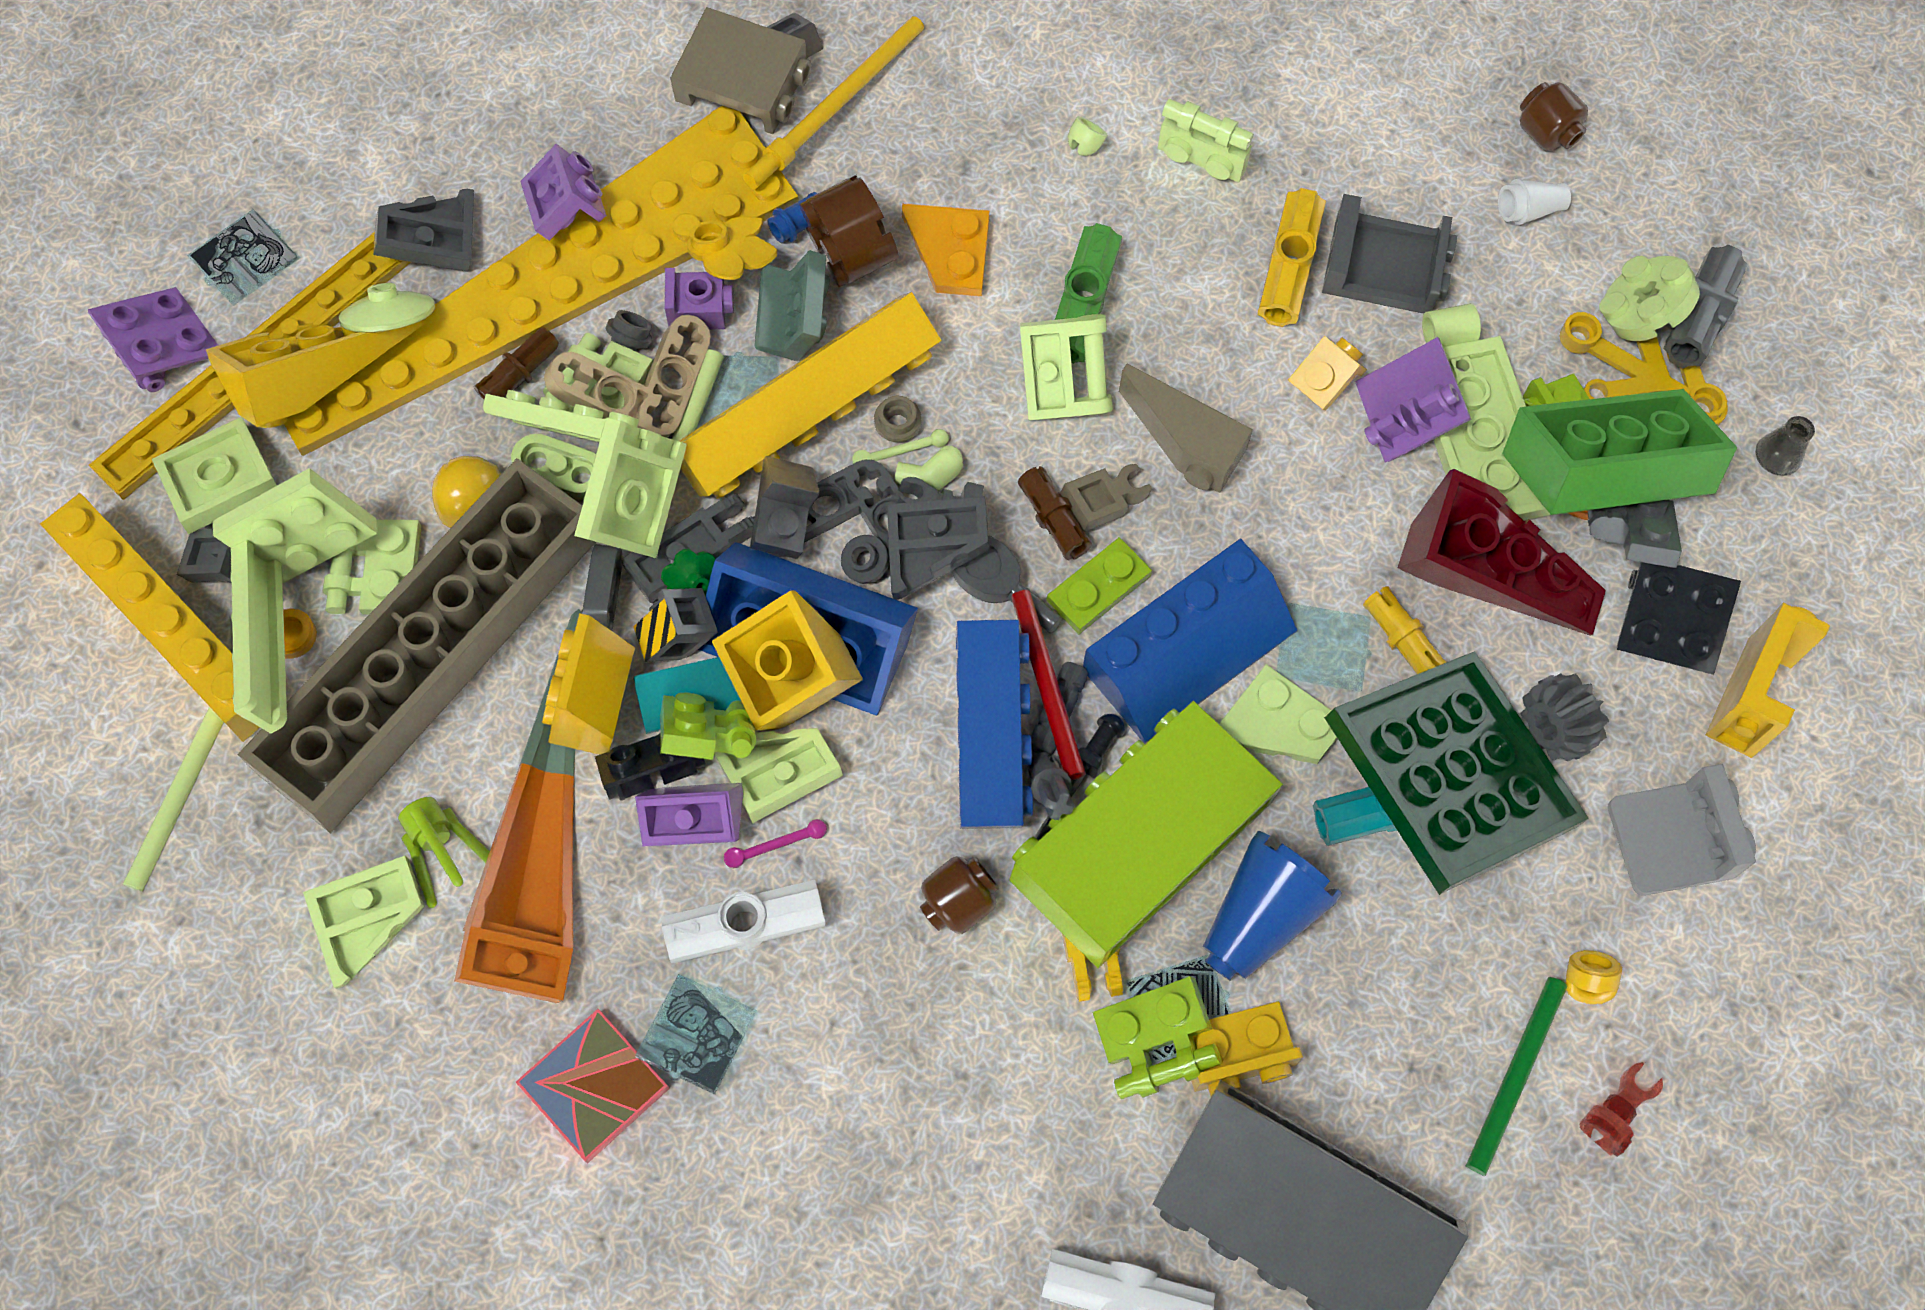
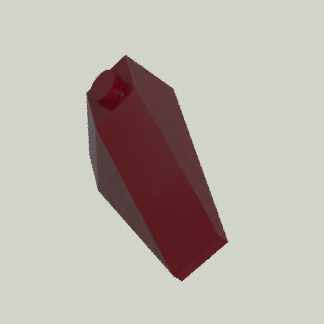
(1487, 552)

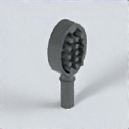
(996, 577)

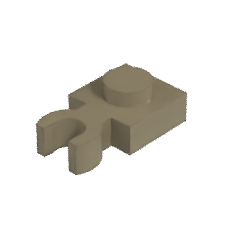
(1100, 499)

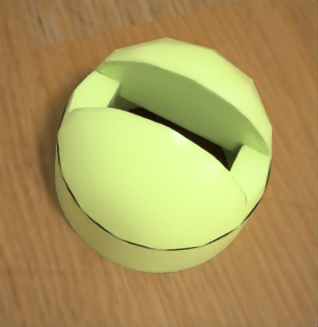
(1086, 135)

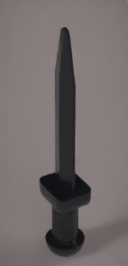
(1092, 755)

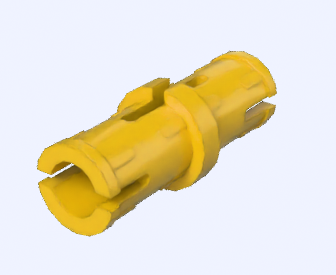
(1403, 631)

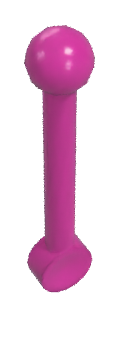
(735, 857)

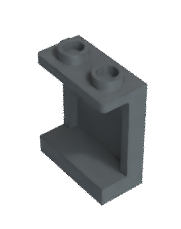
(1388, 260)

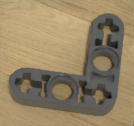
(854, 500)

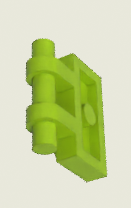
(698, 730)
(1149, 1023)

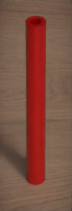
(1048, 685)

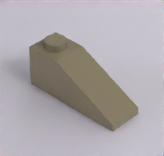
(1191, 434)

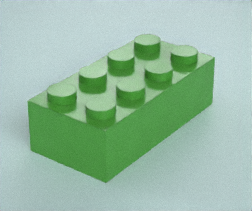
(1618, 451)

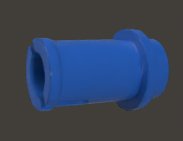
(788, 222)

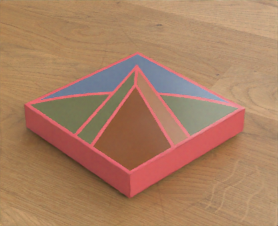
(592, 1085)

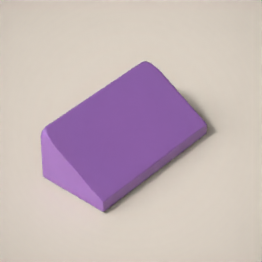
(690, 814)

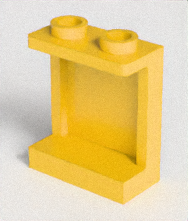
(1745, 714)

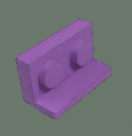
(558, 189)

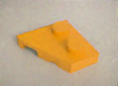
(950, 245)

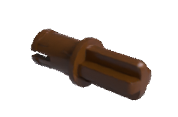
(518, 366)

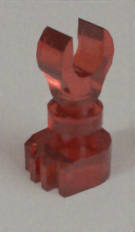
(1618, 1112)

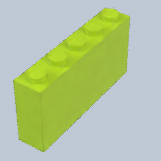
(1143, 832)

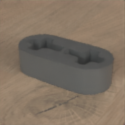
(603, 584)

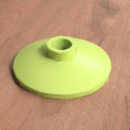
(386, 309)

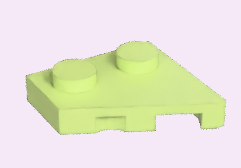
(362, 915)

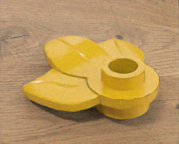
(730, 246)

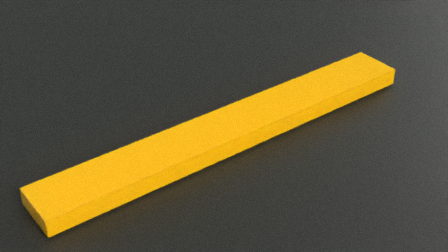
(205, 400)

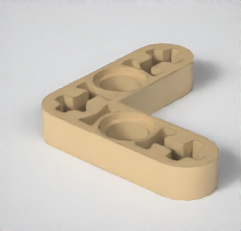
(638, 398)

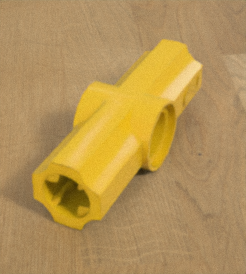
(1287, 276)

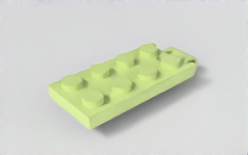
(1491, 400)

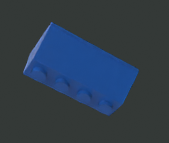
(870, 624)
(1190, 639)

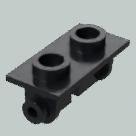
(628, 768)

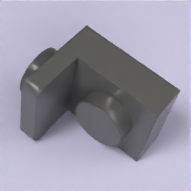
(205, 558)

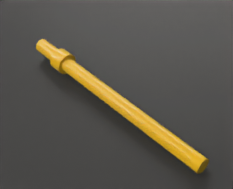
(782, 150)

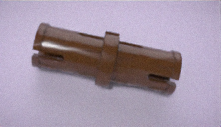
(1054, 513)

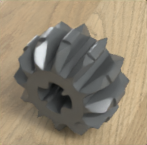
(1564, 716)

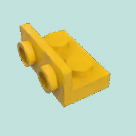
(1250, 1046)

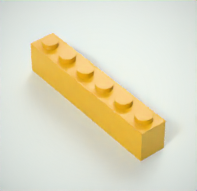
(806, 395)
(149, 606)

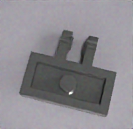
(1644, 529)

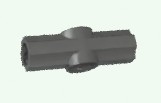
(1717, 281)

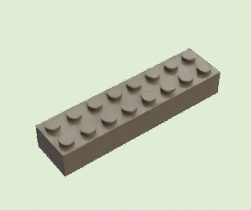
(420, 646)

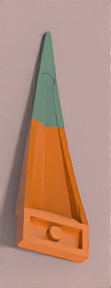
(523, 906)

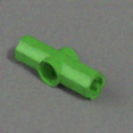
(1090, 273)

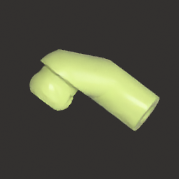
(936, 471)

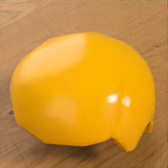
(461, 485)

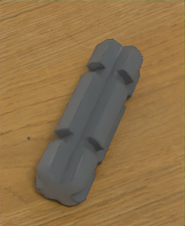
(1070, 681)

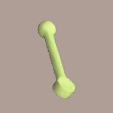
(938, 438)

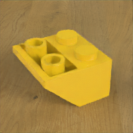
(587, 687)

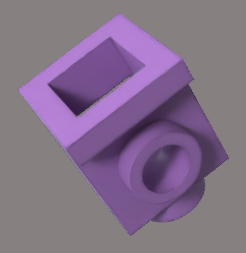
(698, 296)

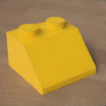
(785, 662)

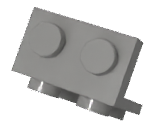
(1683, 833)

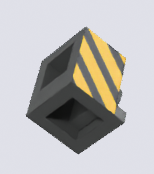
(675, 625)

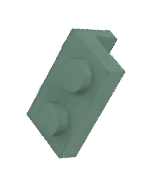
(792, 307)

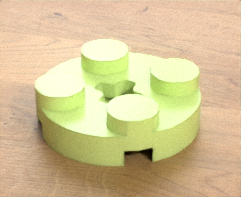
(1628, 299)

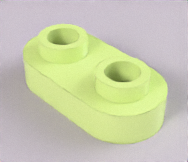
(562, 462)

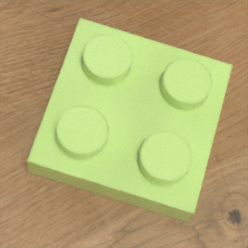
(213, 474)

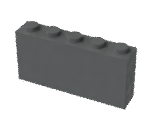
(1306, 1211)

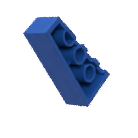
(991, 724)

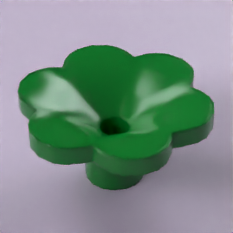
(689, 570)

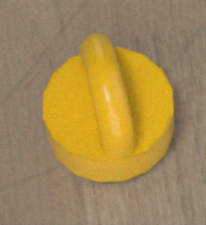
(1593, 977)

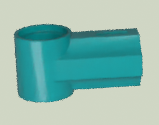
(1350, 816)

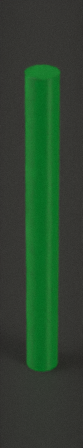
(1516, 1076)

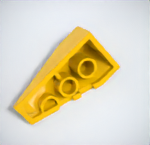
(292, 373)

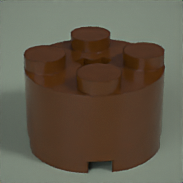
(849, 230)

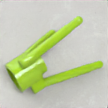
(428, 829)

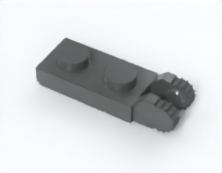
(696, 533)

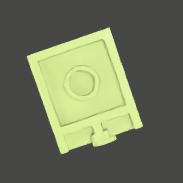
(630, 474)
(270, 544)

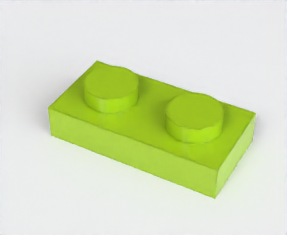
(1099, 585)

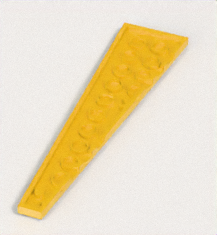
(559, 279)

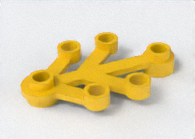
(1645, 375)

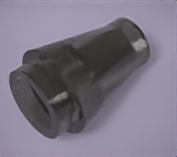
(1785, 447)

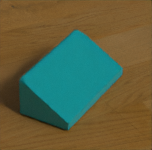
(702, 678)

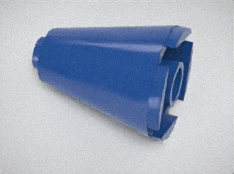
(1265, 908)

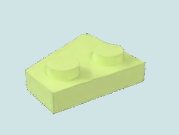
(1280, 719)
(780, 769)

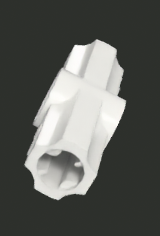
(708, 928)
(1116, 1286)

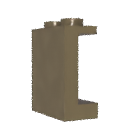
(741, 68)

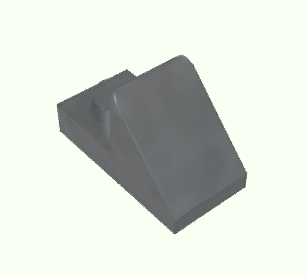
(783, 507)

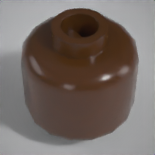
(1553, 116)
(958, 895)

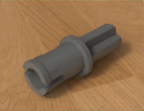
(1051, 785)

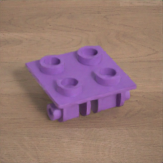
(153, 334)
(1412, 401)

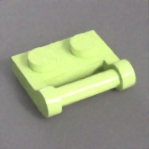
(1050, 369)

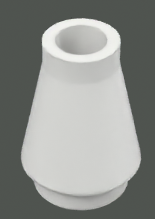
(1530, 200)

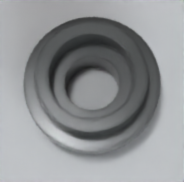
(629, 330)
(874, 568)

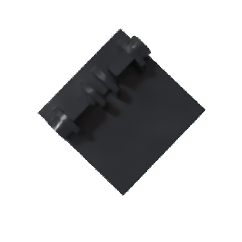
(1678, 615)

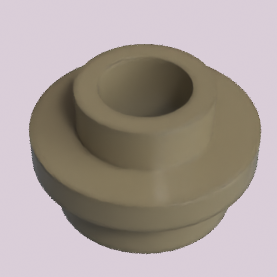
(897, 406)

